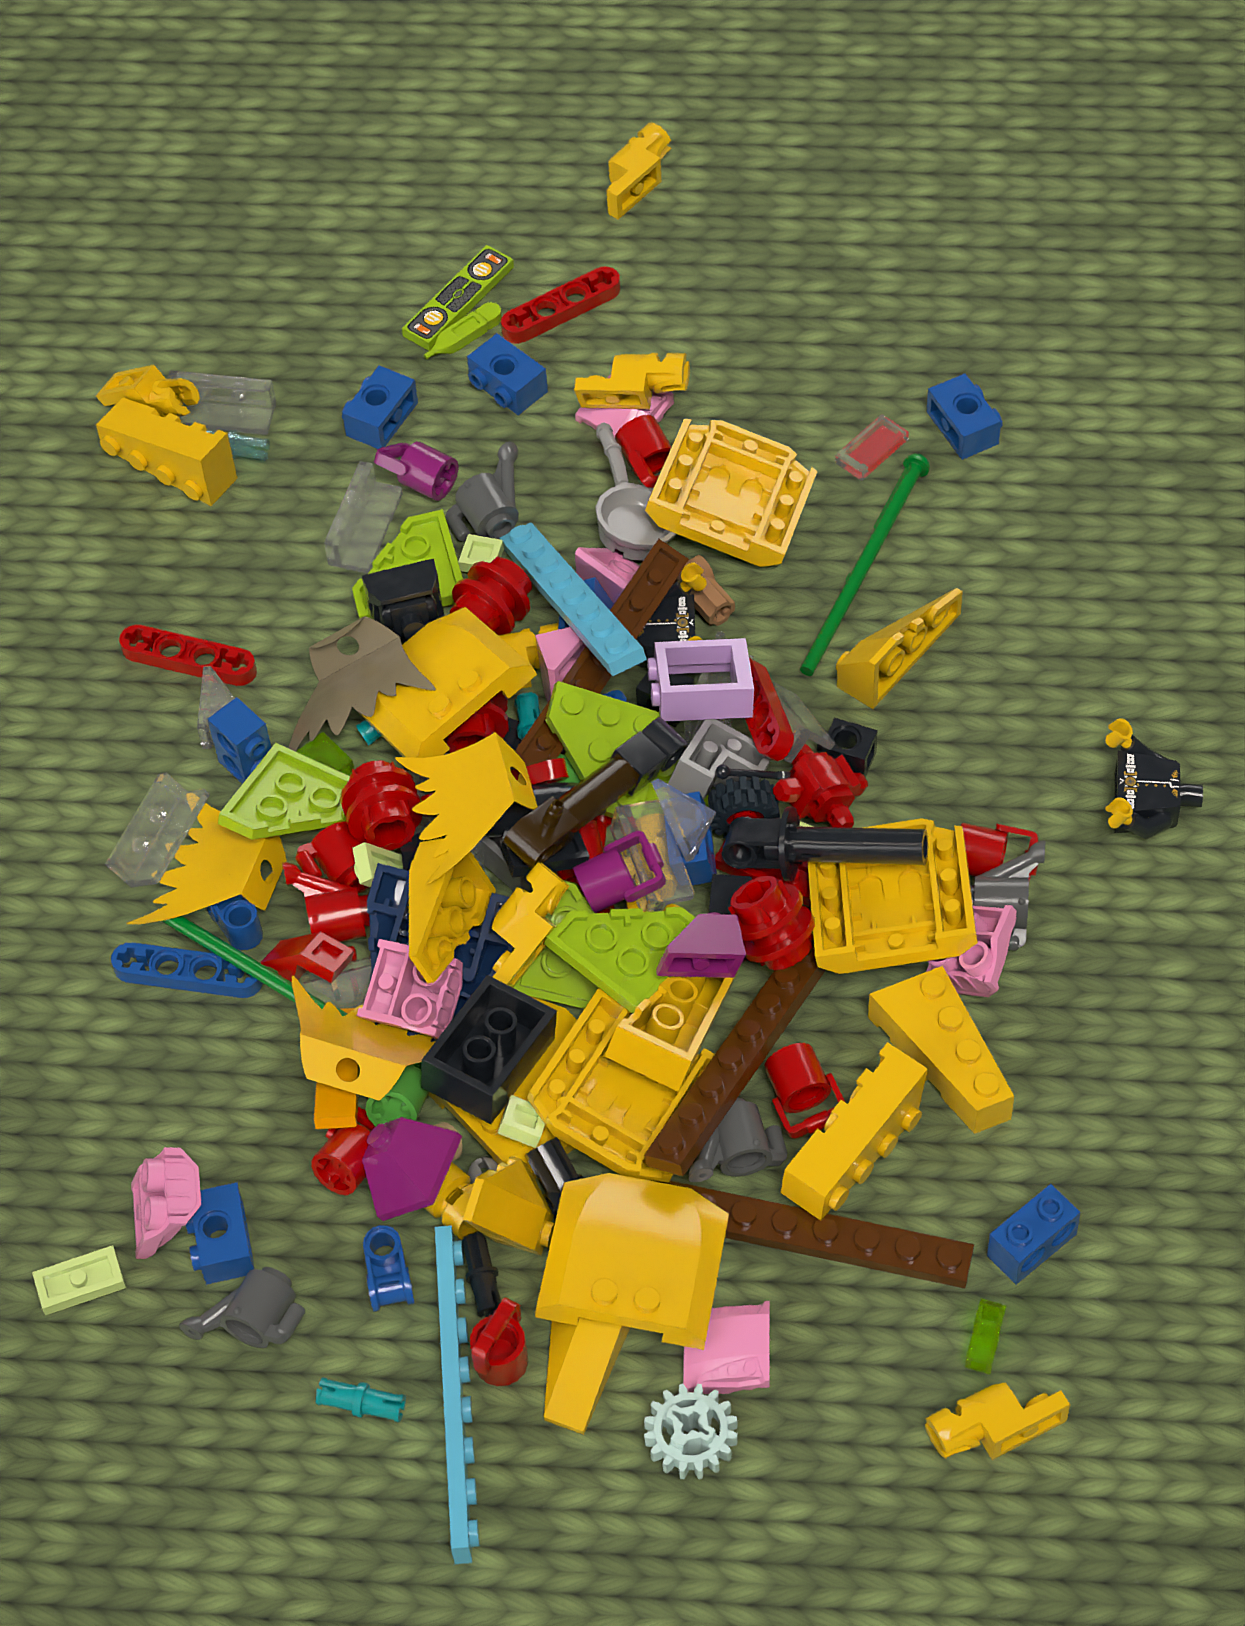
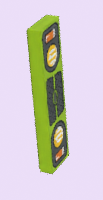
(458, 296)

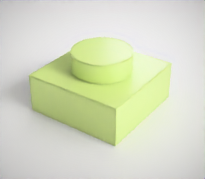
(479, 549)
(521, 1122)

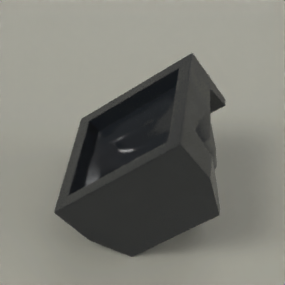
(404, 597)

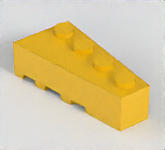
(170, 450)
(669, 1028)
(936, 1030)
(857, 1134)

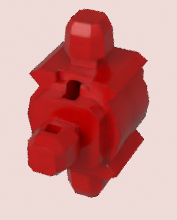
(821, 787)

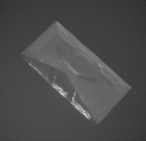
(212, 698)
(685, 816)
(347, 989)

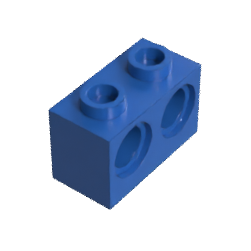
(239, 738)
(1033, 1234)

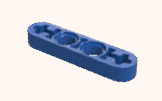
(184, 976)

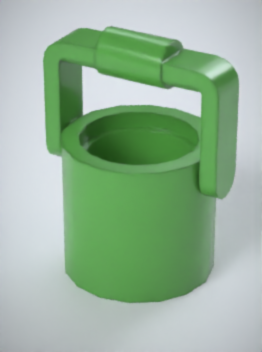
(402, 1100)

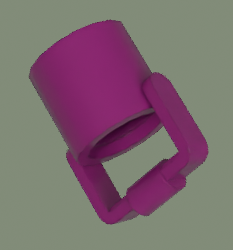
(420, 468)
(607, 879)

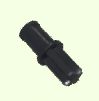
(481, 1274)

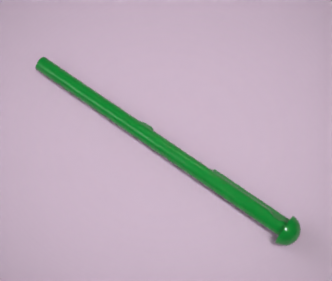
(915, 466)
(237, 958)

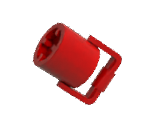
(644, 447)
(988, 846)
(800, 1086)
(339, 1160)
(500, 1346)

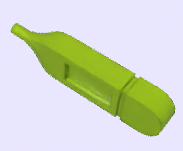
(466, 330)

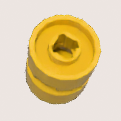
(453, 1200)

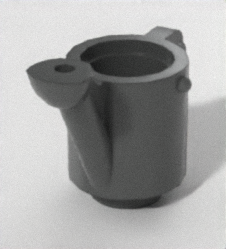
(487, 500)
(1010, 886)
(740, 1145)
(254, 1312)

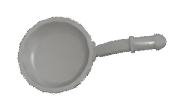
(622, 508)

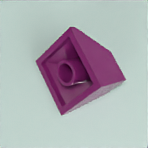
(407, 1165)

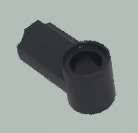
(552, 1170)

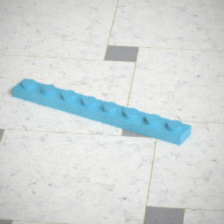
(573, 599)
(457, 1409)

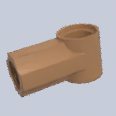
(712, 601)

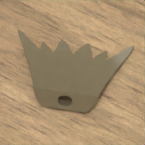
(354, 678)

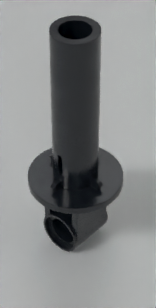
(786, 844)

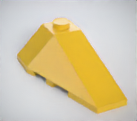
(889, 654)
(443, 909)
(511, 1208)
(579, 1370)

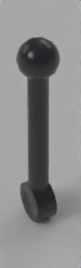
(724, 772)

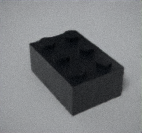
(488, 1049)

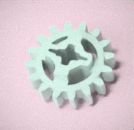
(696, 1448)

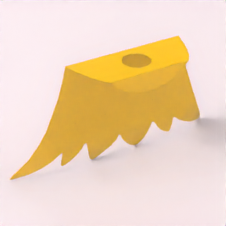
(470, 795)
(218, 869)
(378, 1049)

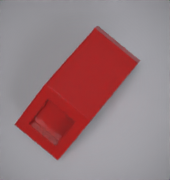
(312, 953)

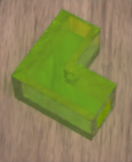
(328, 753)
(985, 1336)

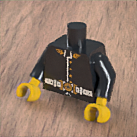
(675, 614)
(1146, 786)

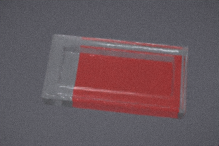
(871, 447)

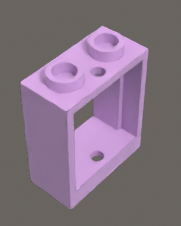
(702, 700)

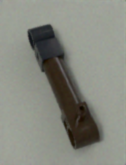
(629, 769)

